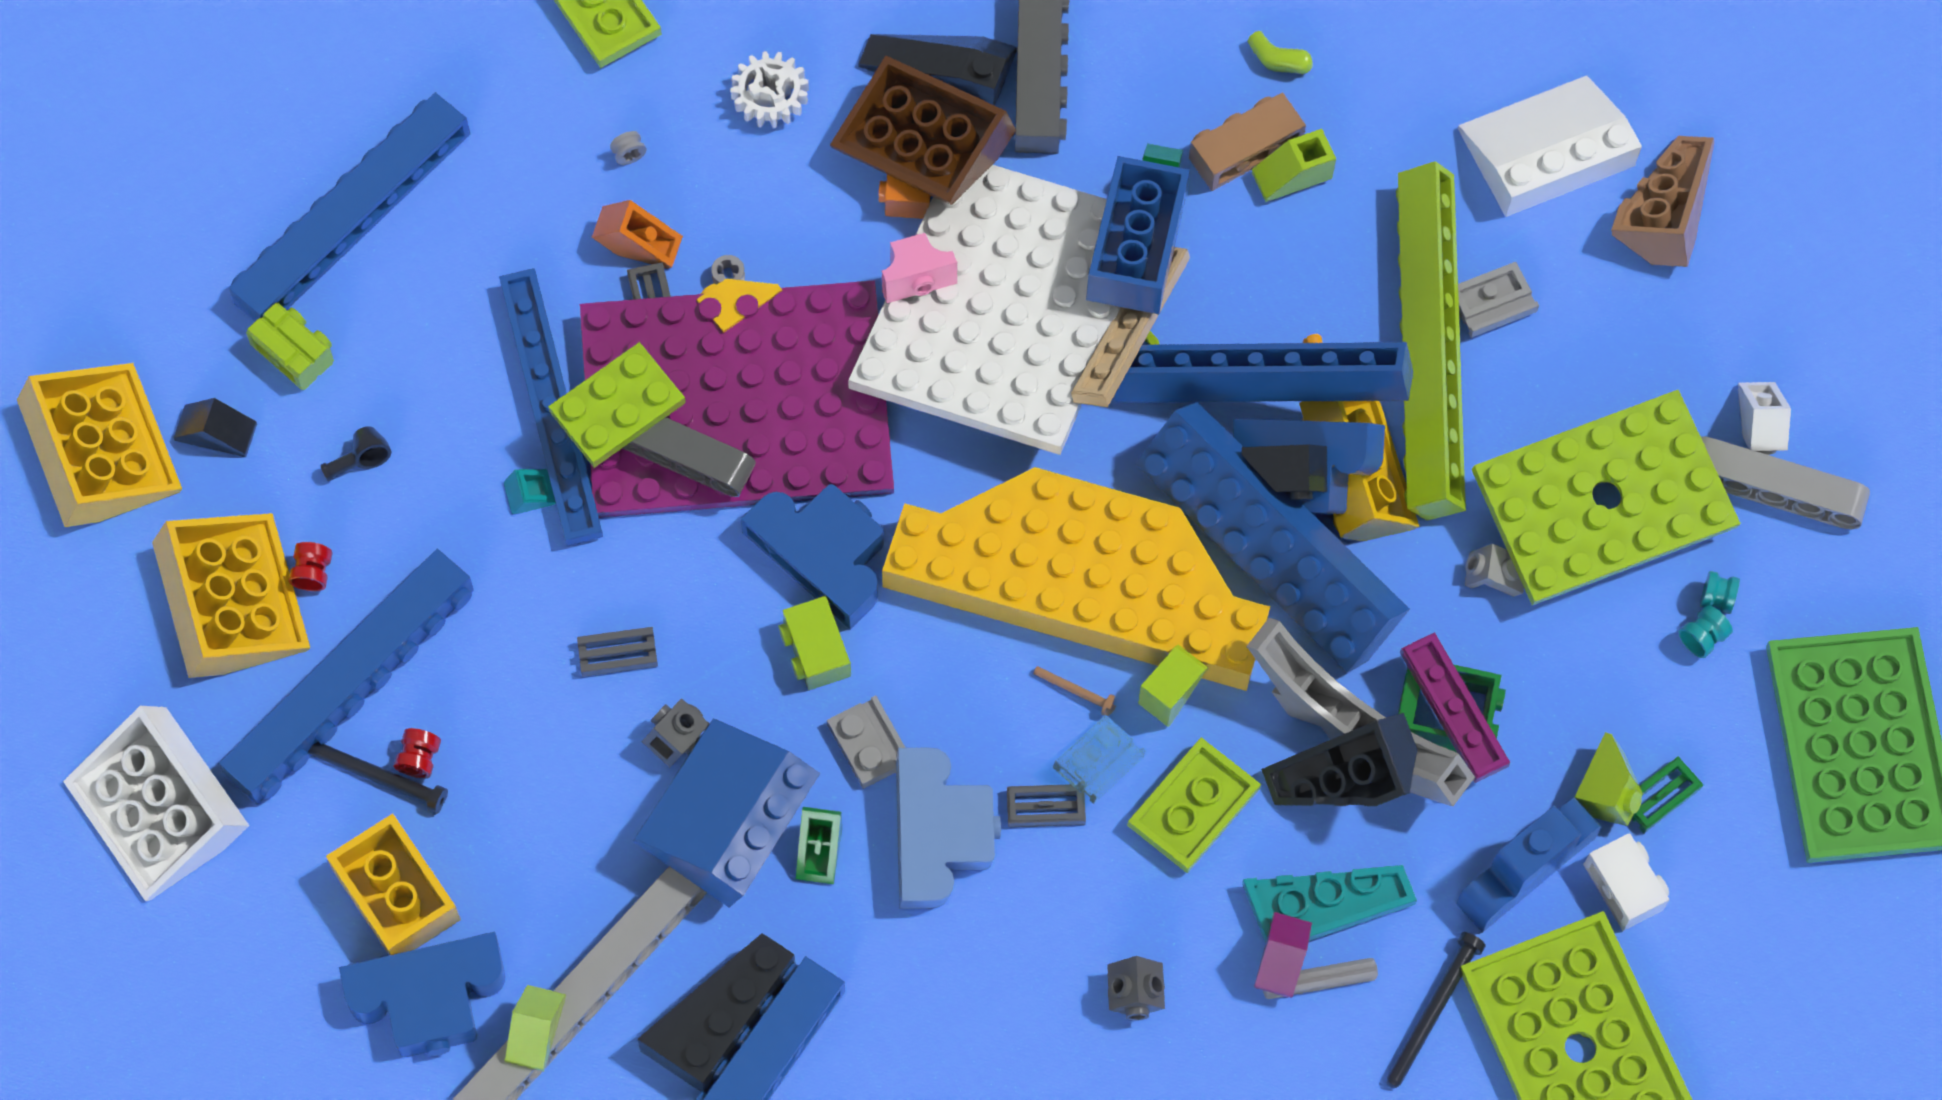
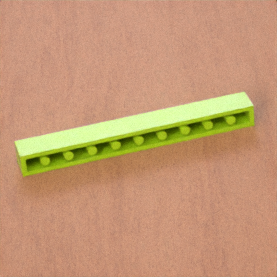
(1433, 339)

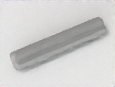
(1333, 976)

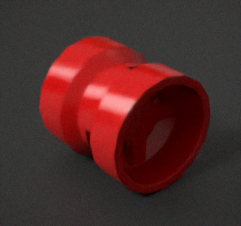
(310, 566)
(417, 753)

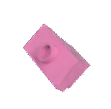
(917, 269)

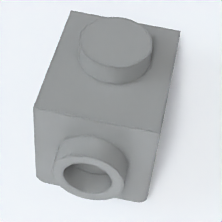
(1494, 568)

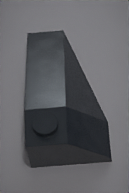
(965, 62)
(1352, 769)

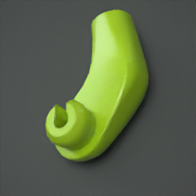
(1277, 58)

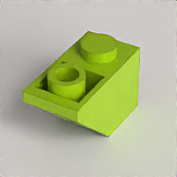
(1295, 166)

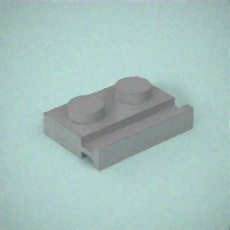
(1495, 299)
(867, 741)

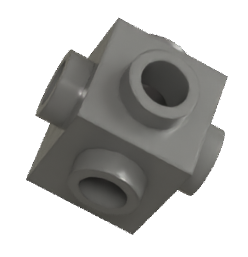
(675, 731)
(1136, 987)

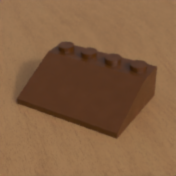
(923, 131)

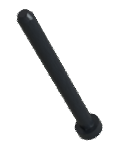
(433, 797)
(1469, 945)

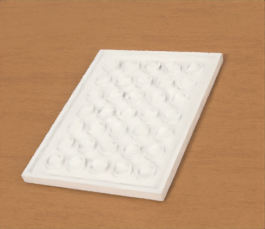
(1013, 328)

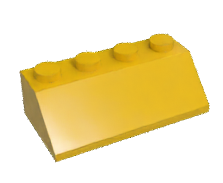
(1376, 500)

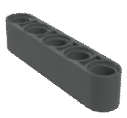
(694, 456)

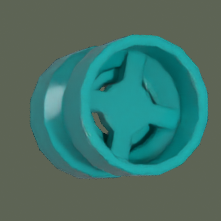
(1705, 631)

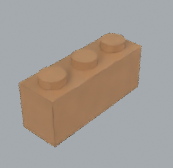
(1244, 140)

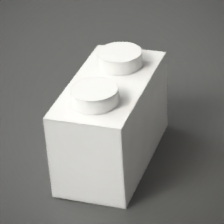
(1627, 881)

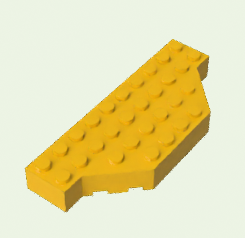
(1079, 569)

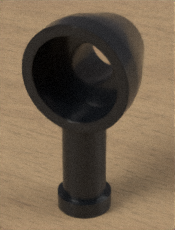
(368, 451)

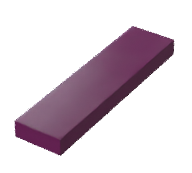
(1454, 707)

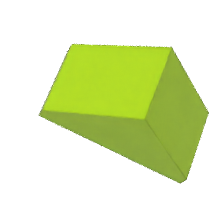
(1171, 685)
(534, 1027)

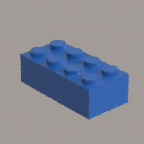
(1137, 235)

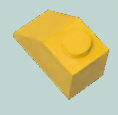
(729, 291)

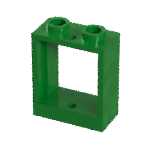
(1475, 680)

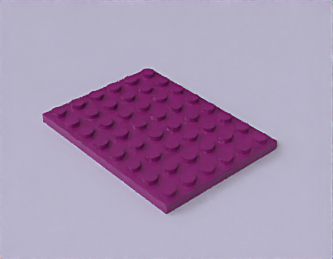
(762, 387)

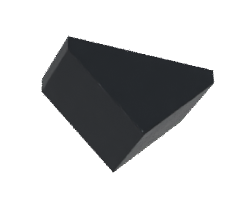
(216, 427)

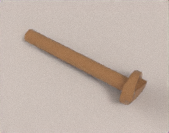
(1106, 704)

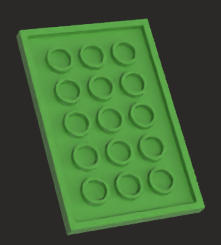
(1860, 742)

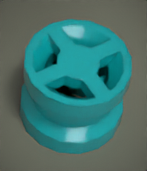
(1720, 592)

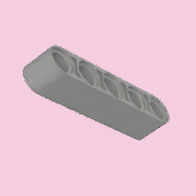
(1788, 485)

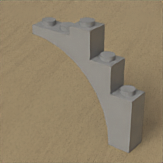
(1318, 698)

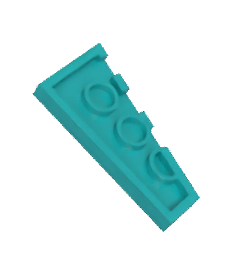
(1330, 898)

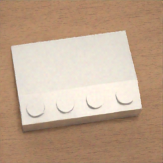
(1550, 144)
(155, 801)

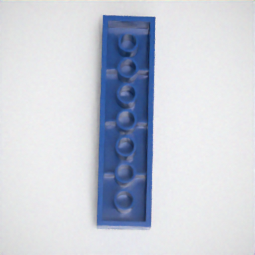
(1272, 537)

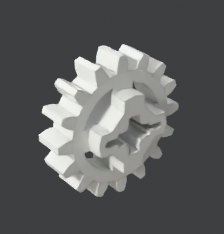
(762, 101)

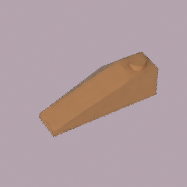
(1667, 207)

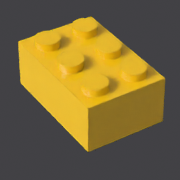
(393, 887)

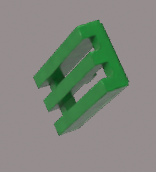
(1687, 774)

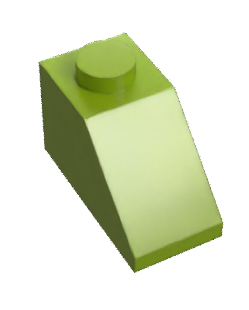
(1609, 785)

